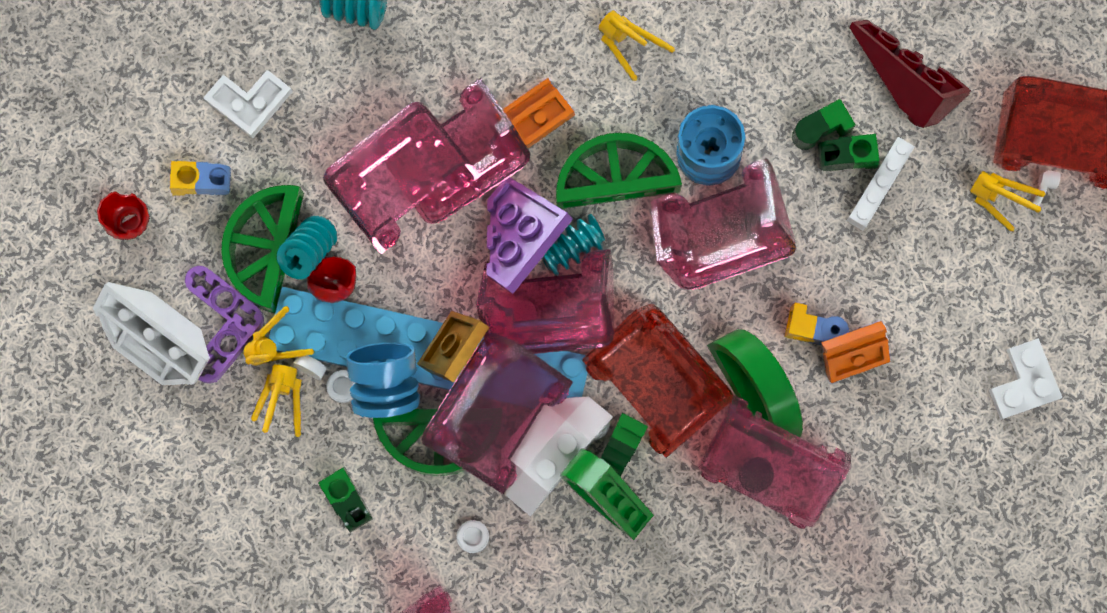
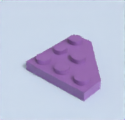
(520, 232)

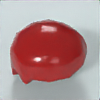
(115, 208)
(330, 269)

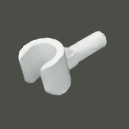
(1046, 180)

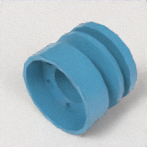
(708, 128)
(383, 380)

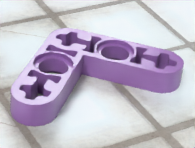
(231, 327)

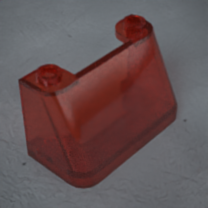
(1053, 127)
(660, 377)

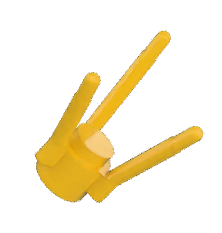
(618, 28)
(992, 186)
(264, 349)
(280, 382)

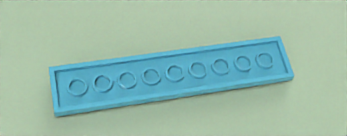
(345, 326)

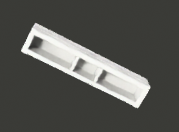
(880, 184)

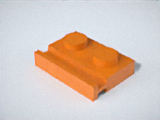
(539, 112)
(856, 352)

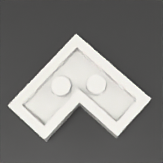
(250, 109)
(1034, 384)

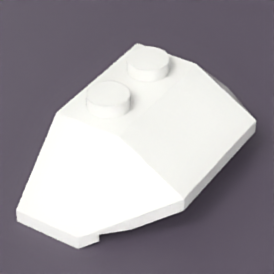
(152, 334)
(551, 446)

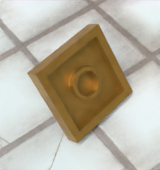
(453, 346)

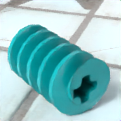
(360, 10)
(573, 244)
(306, 247)

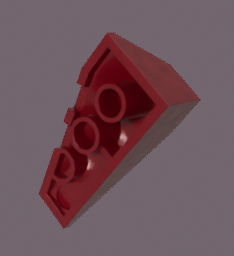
(917, 89)

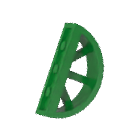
(617, 190)
(292, 200)
(758, 379)
(416, 417)
(606, 492)

